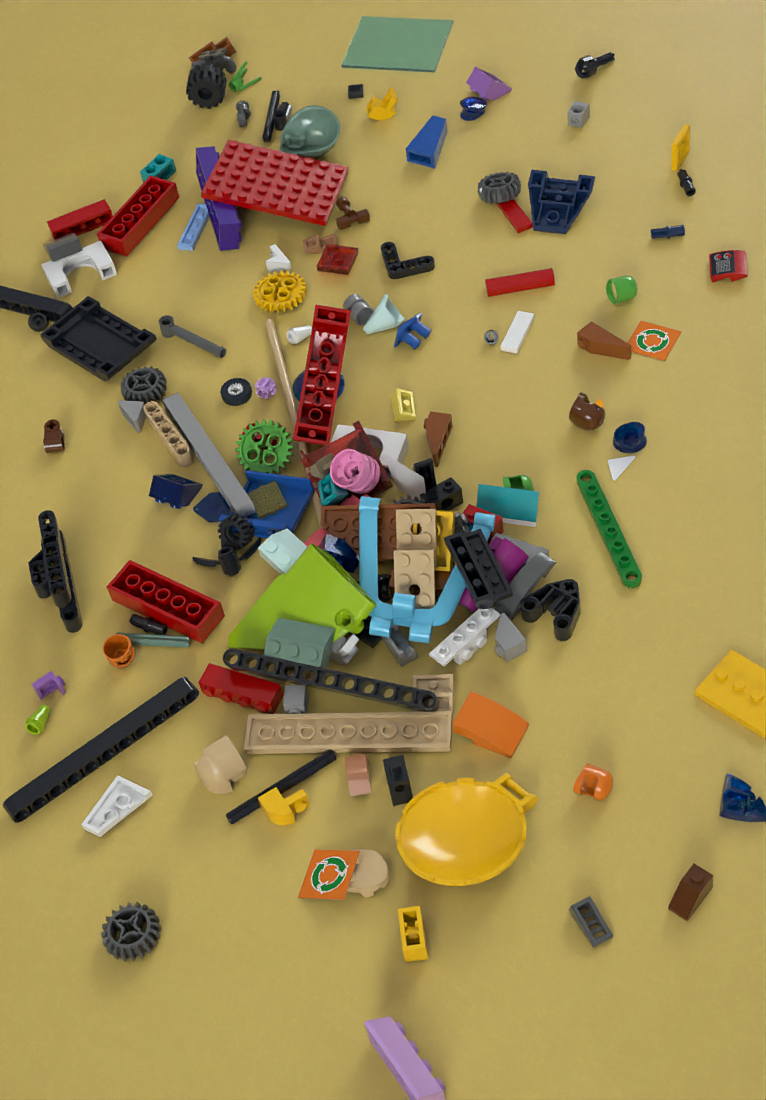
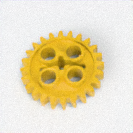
(279, 291)

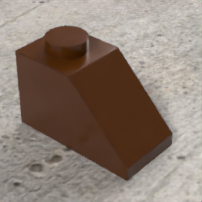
(691, 892)

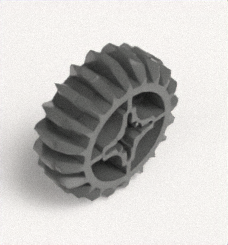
(499, 187)
(144, 385)
(134, 942)

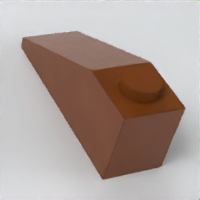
(601, 342)
(438, 430)

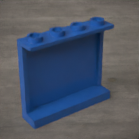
(296, 493)

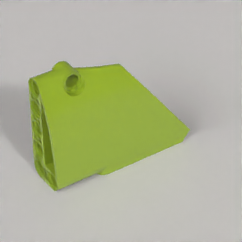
(310, 592)

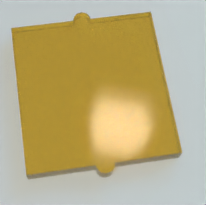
(267, 499)

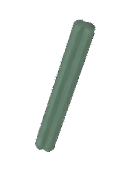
(158, 640)

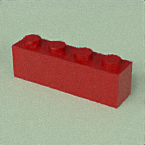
(81, 220)
(241, 689)

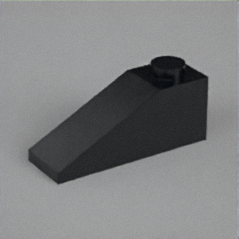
(426, 470)

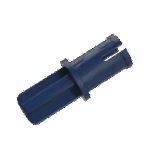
(668, 232)

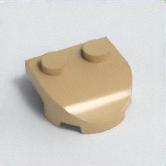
(369, 873)

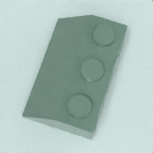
(300, 642)

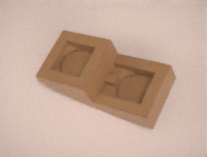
(317, 245)

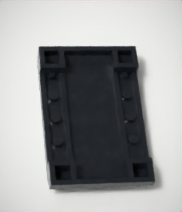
(96, 339)

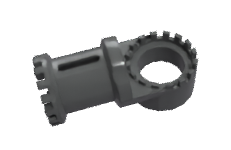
(243, 113)

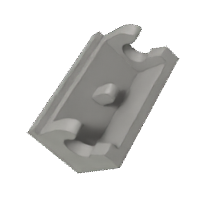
(400, 647)

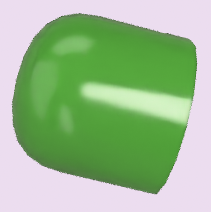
(625, 288)
(518, 482)

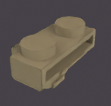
(322, 466)

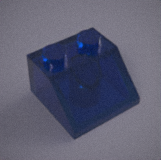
(174, 490)

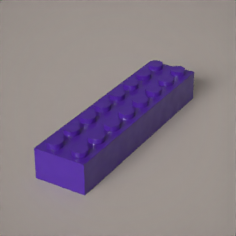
(222, 215)

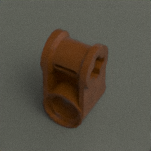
(53, 437)

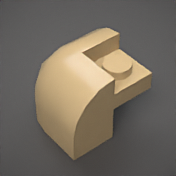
(220, 766)

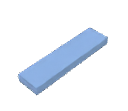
(194, 228)

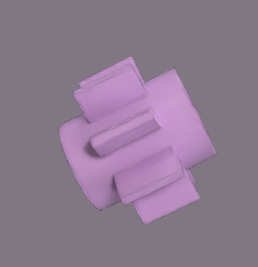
(265, 387)

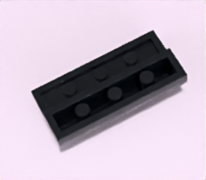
(478, 568)

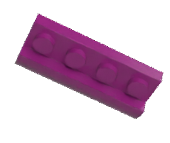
(510, 560)

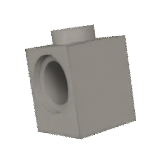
(578, 114)
(296, 699)

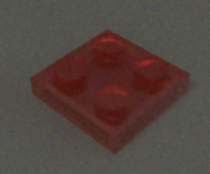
(337, 259)

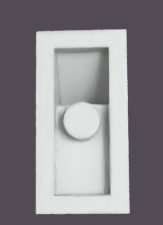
(277, 261)

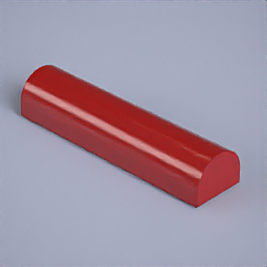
(520, 282)

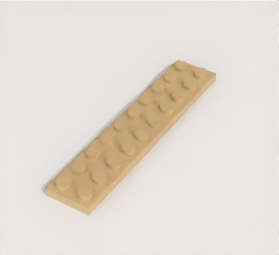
(349, 732)

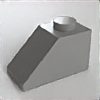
(508, 640)

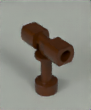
(350, 215)

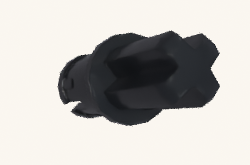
(686, 182)
(148, 625)

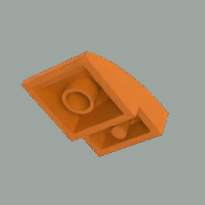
(490, 725)

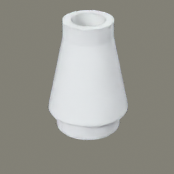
(298, 334)

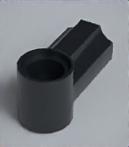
(282, 115)

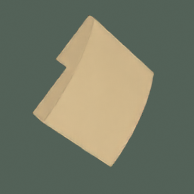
(441, 685)

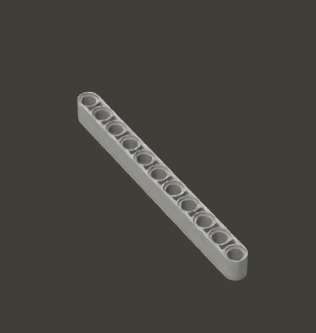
(208, 456)

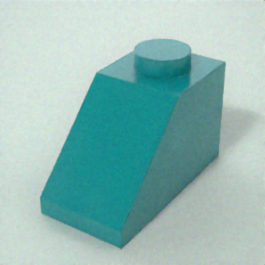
(331, 493)

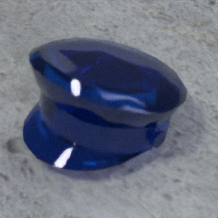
(472, 108)
(630, 437)

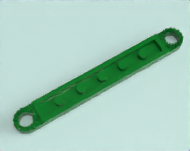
(609, 529)

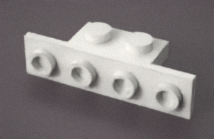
(466, 638)

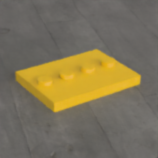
(738, 691)

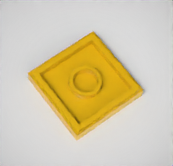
(680, 147)

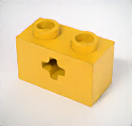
(412, 934)

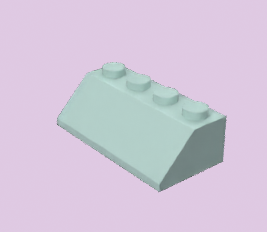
(281, 550)

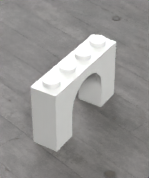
(91, 256)
(389, 443)

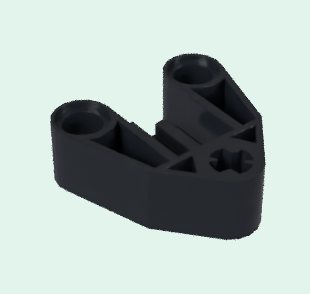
(561, 600)

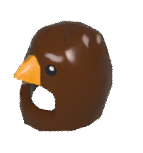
(585, 414)

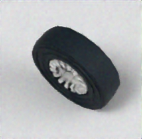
(231, 386)

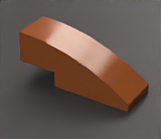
(225, 43)

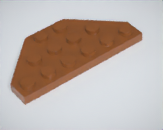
(344, 524)

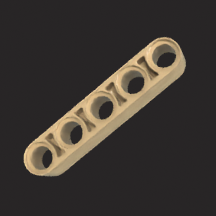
(168, 434)

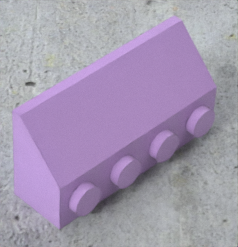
(403, 1060)

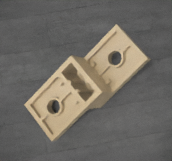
(416, 555)

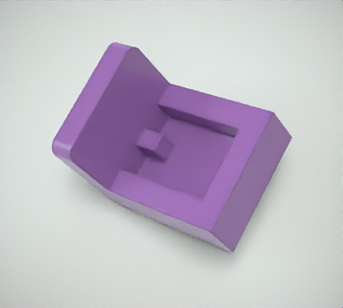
(48, 684)

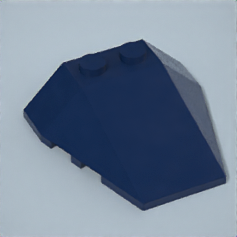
(557, 201)

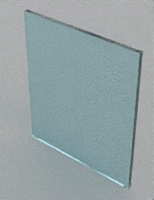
(397, 44)

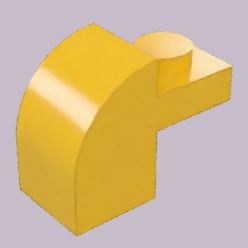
(382, 109)
(282, 810)

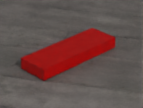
(515, 215)

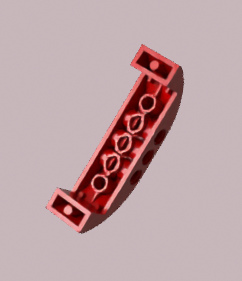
(322, 375)

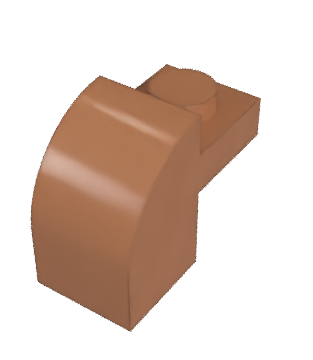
(358, 774)

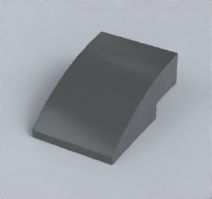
(63, 247)

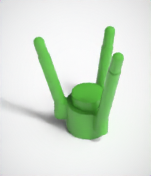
(237, 82)

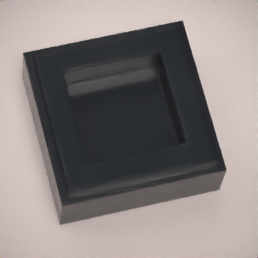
(355, 91)

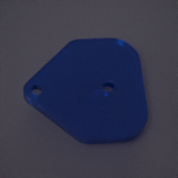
(209, 507)

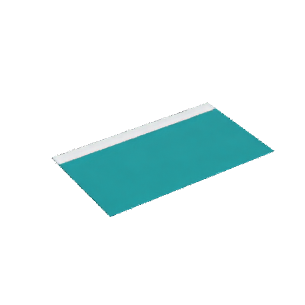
(512, 504)

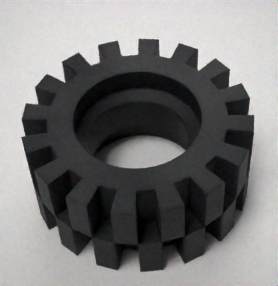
(242, 525)

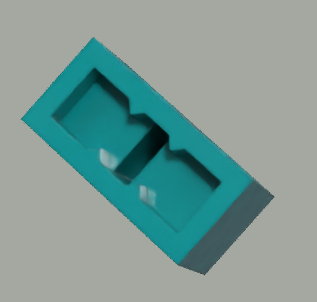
(159, 167)

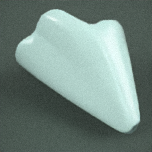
(383, 317)

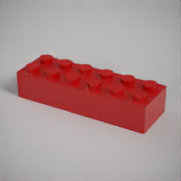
(138, 215)
(166, 601)

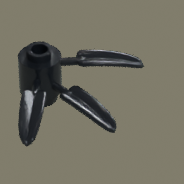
(228, 558)

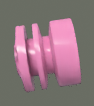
(354, 471)

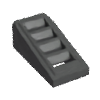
(575, 912)

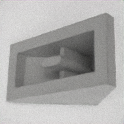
(134, 413)

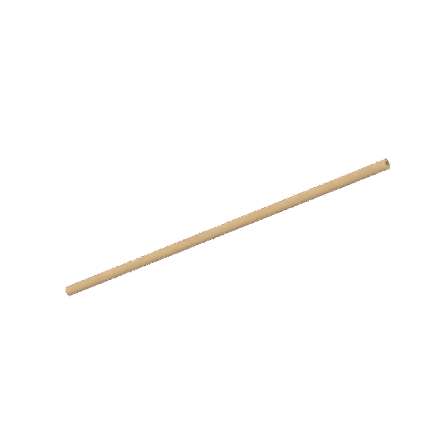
(292, 408)

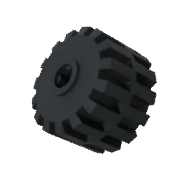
(206, 85)

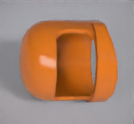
(118, 650)
(596, 778)

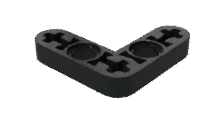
(394, 268)

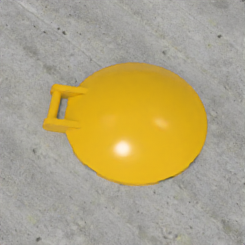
(464, 830)

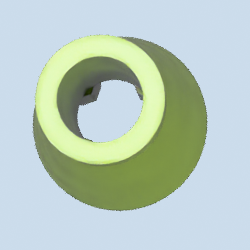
(37, 721)

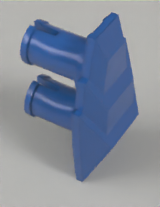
(404, 330)

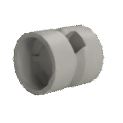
(359, 309)

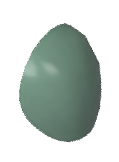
(310, 132)

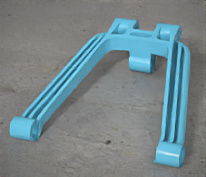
(403, 610)

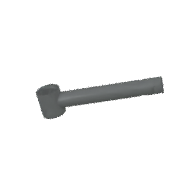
(169, 329)

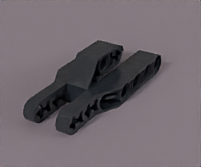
(53, 574)

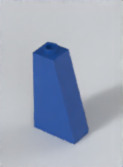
(428, 143)

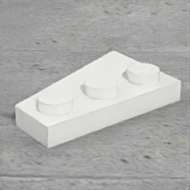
(114, 805)

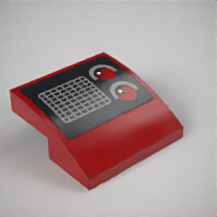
(728, 264)

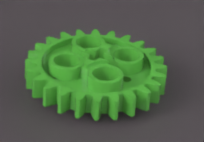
(280, 451)

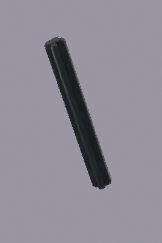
(269, 124)

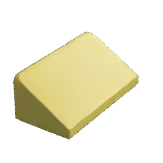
(403, 405)

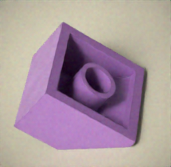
(487, 84)

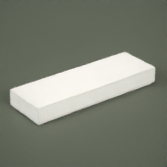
(517, 332)

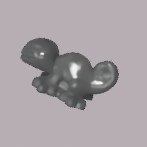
(218, 59)

